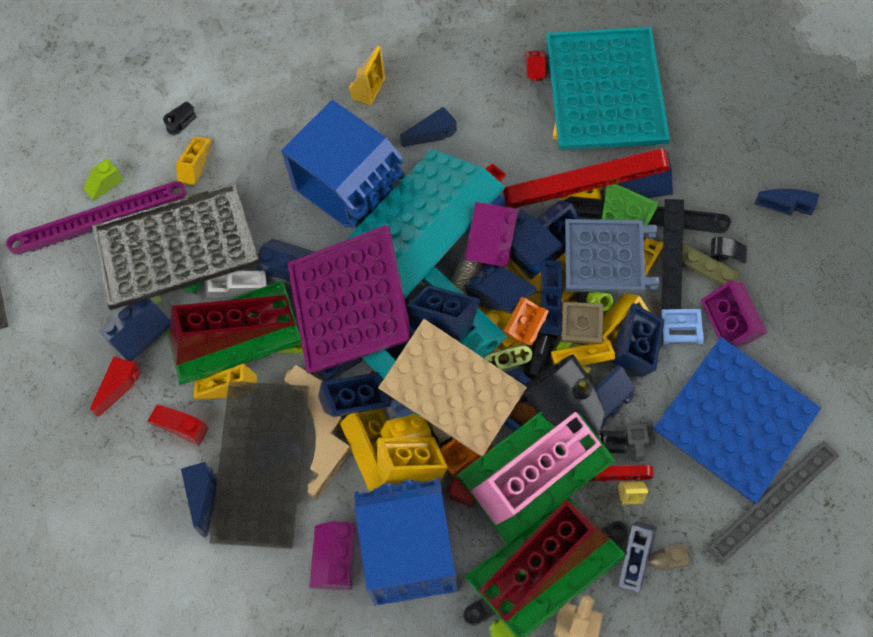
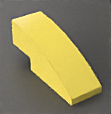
(632, 492)

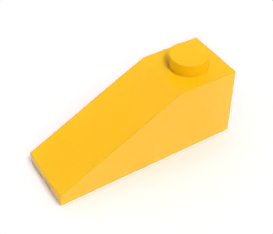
(192, 161)
(217, 385)

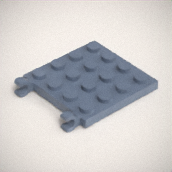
(607, 256)

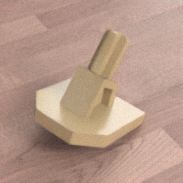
(578, 620)

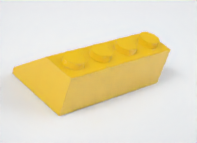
(362, 435)

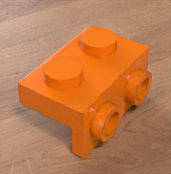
(526, 321)
(457, 457)

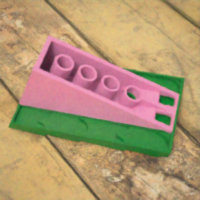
(533, 472)

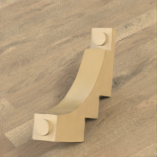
(329, 450)

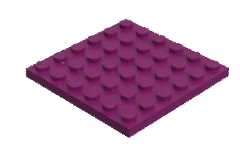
(349, 300)

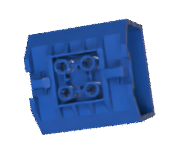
(342, 164)
(404, 542)

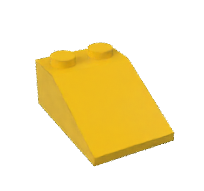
(368, 78)
(406, 427)

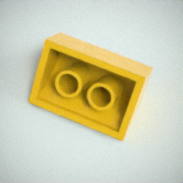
(615, 316)
(409, 460)

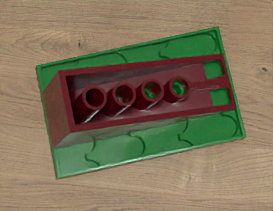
(230, 332)
(544, 567)

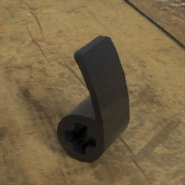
(723, 248)

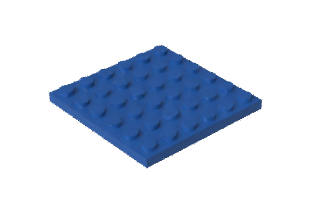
(737, 420)

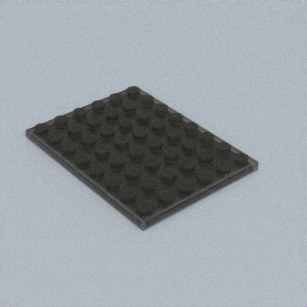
(173, 246)

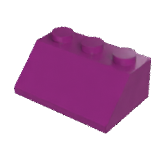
(491, 234)
(733, 314)
(333, 556)

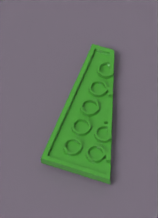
(627, 205)

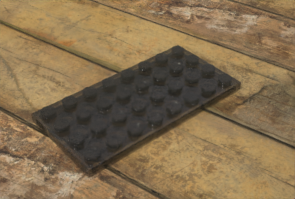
(260, 465)

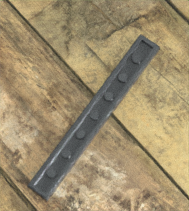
(772, 502)

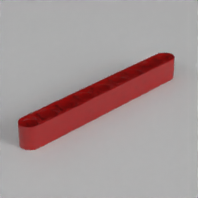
(586, 178)

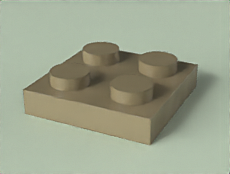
(582, 323)

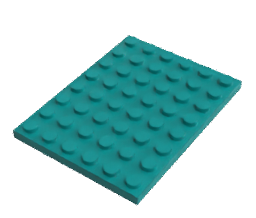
(606, 89)

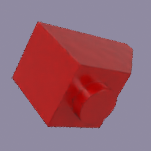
(535, 65)

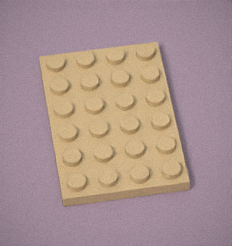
(452, 387)

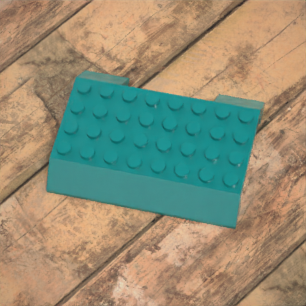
(430, 211)

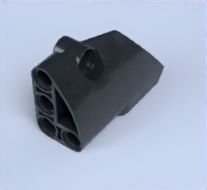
(560, 395)

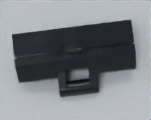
(541, 354)

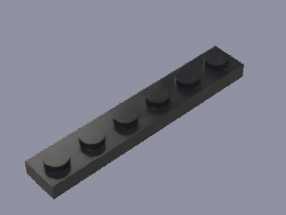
(672, 254)

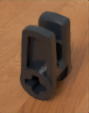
(179, 117)
(613, 436)

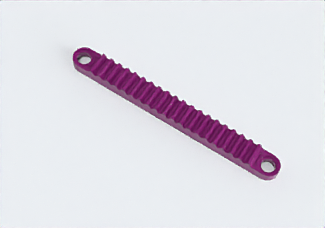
(83, 221)

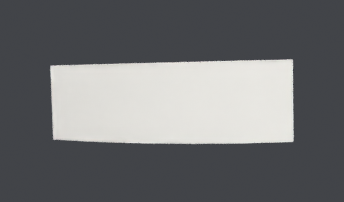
(235, 284)

